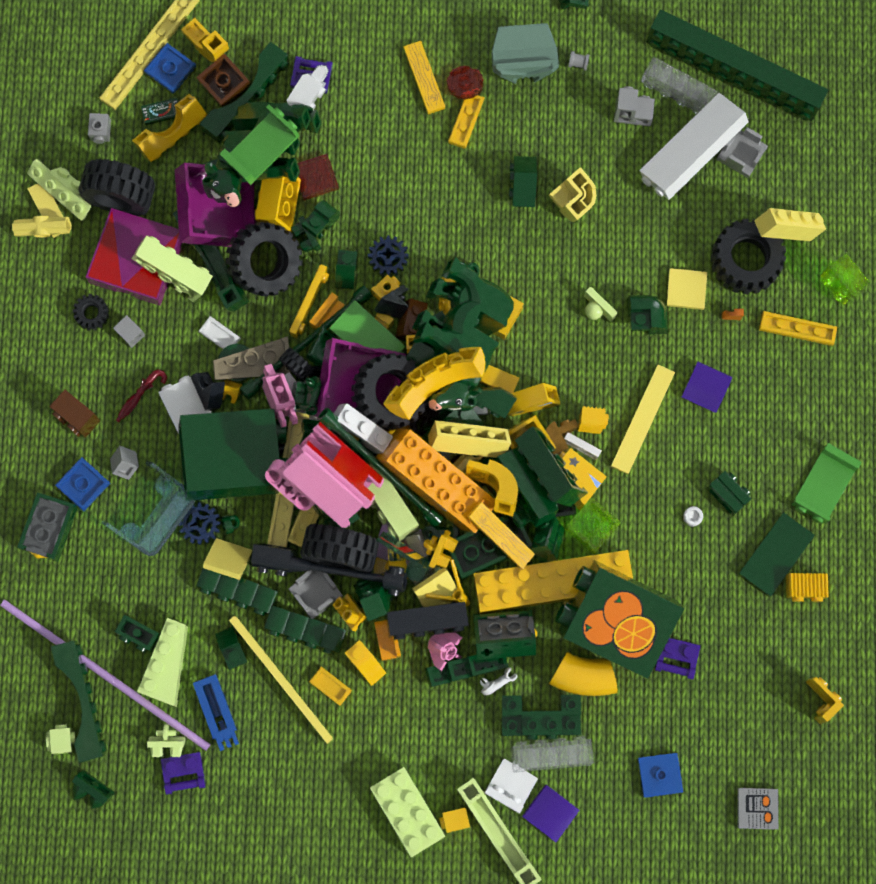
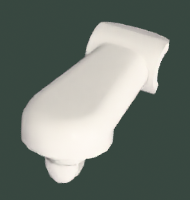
(490, 687)

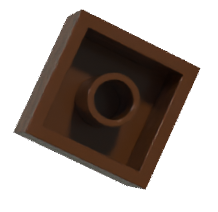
(223, 81)
(74, 413)

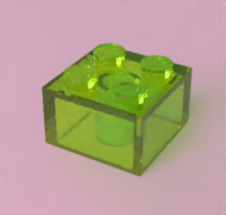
(844, 279)
(592, 525)

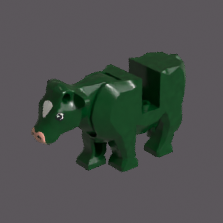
(224, 182)
(475, 312)

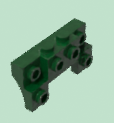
(541, 723)

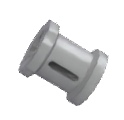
(578, 60)

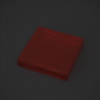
(316, 177)

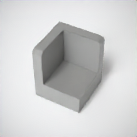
(129, 331)
(124, 462)
(415, 542)

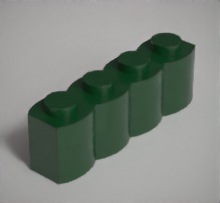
(241, 591)
(305, 629)

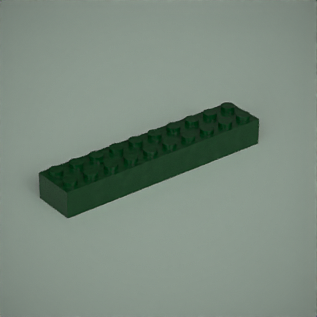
(736, 65)

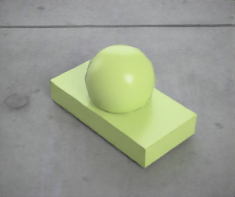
(598, 306)

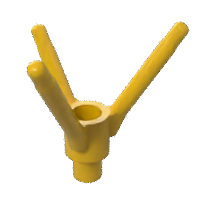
(458, 595)

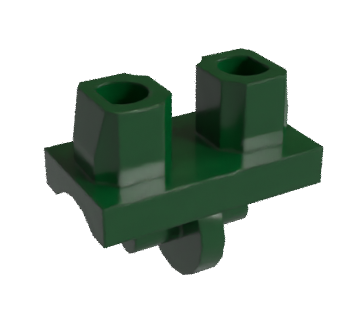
(309, 243)

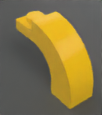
(207, 44)
(500, 480)

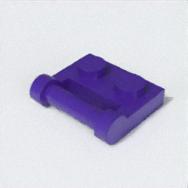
(297, 72)
(682, 652)
(182, 766)

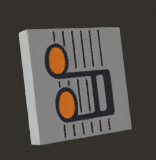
(757, 808)

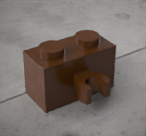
(407, 321)

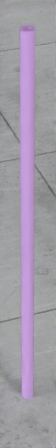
(109, 678)

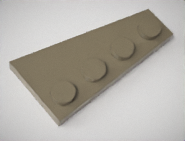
(251, 361)

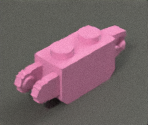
(279, 395)

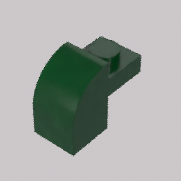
(321, 218)

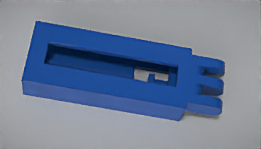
(214, 705)

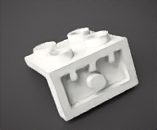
(510, 787)

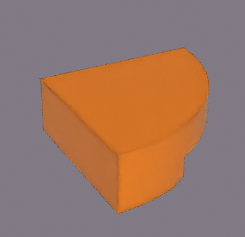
(736, 315)

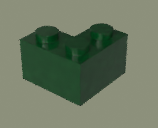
(524, 179)

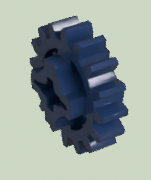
(395, 256)
(207, 520)

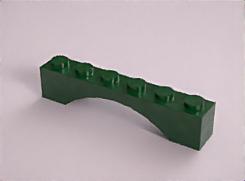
(271, 63)
(229, 292)
(495, 399)
(68, 659)

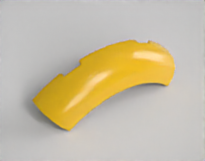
(433, 376)

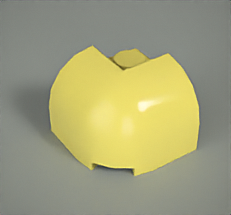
(575, 195)

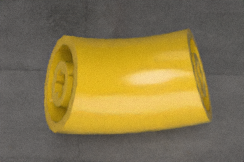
(585, 676)

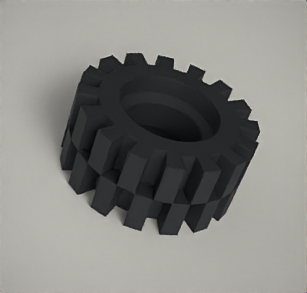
(98, 320)
(296, 364)

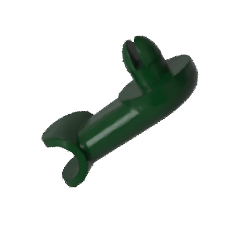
(313, 390)
(430, 531)

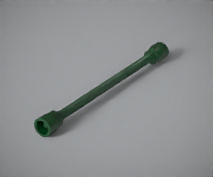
(361, 296)
(330, 420)

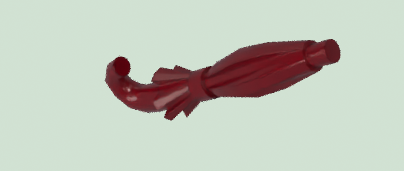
(146, 384)

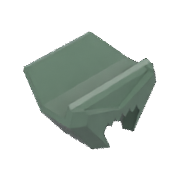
(524, 52)

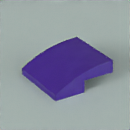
(706, 387)
(550, 813)

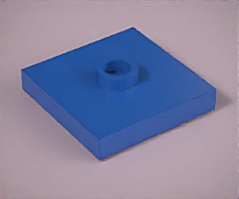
(170, 68)
(82, 484)
(660, 775)

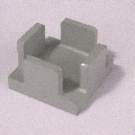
(743, 152)
(315, 592)

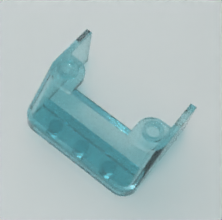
(162, 520)

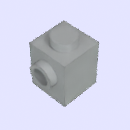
(99, 128)

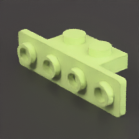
(61, 187)

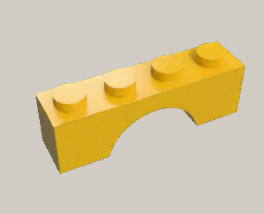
(188, 114)

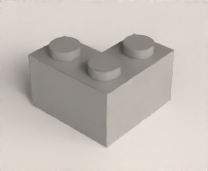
(633, 109)

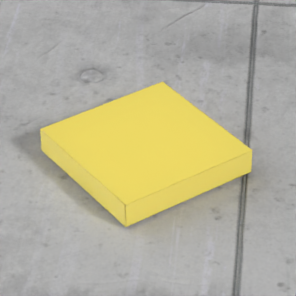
(686, 289)
(227, 558)
(437, 584)

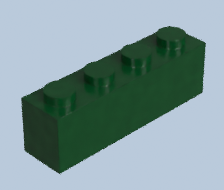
(531, 494)

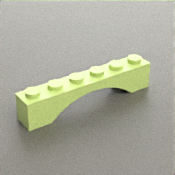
(498, 833)

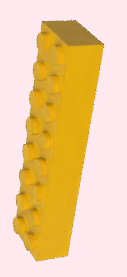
(539, 582)

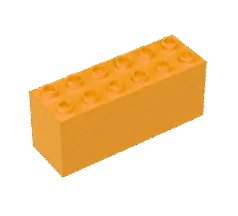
(434, 478)

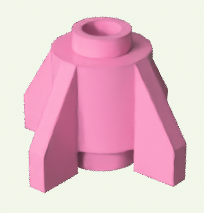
(443, 648)

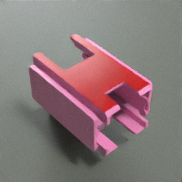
(326, 475)

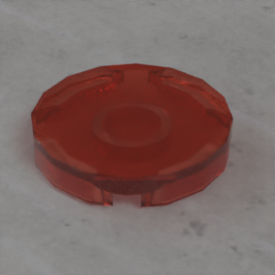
(465, 82)

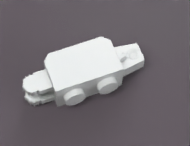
(309, 88)

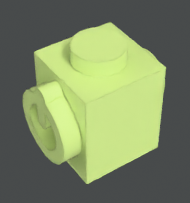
(61, 740)

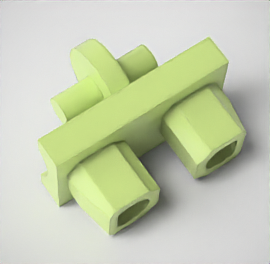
(166, 738)

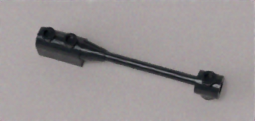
(285, 560)

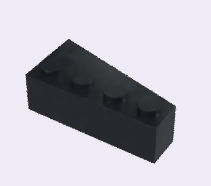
(427, 620)

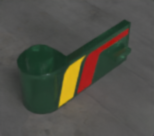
(418, 564)

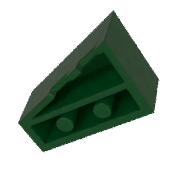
(373, 598)

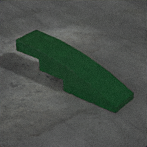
(463, 669)

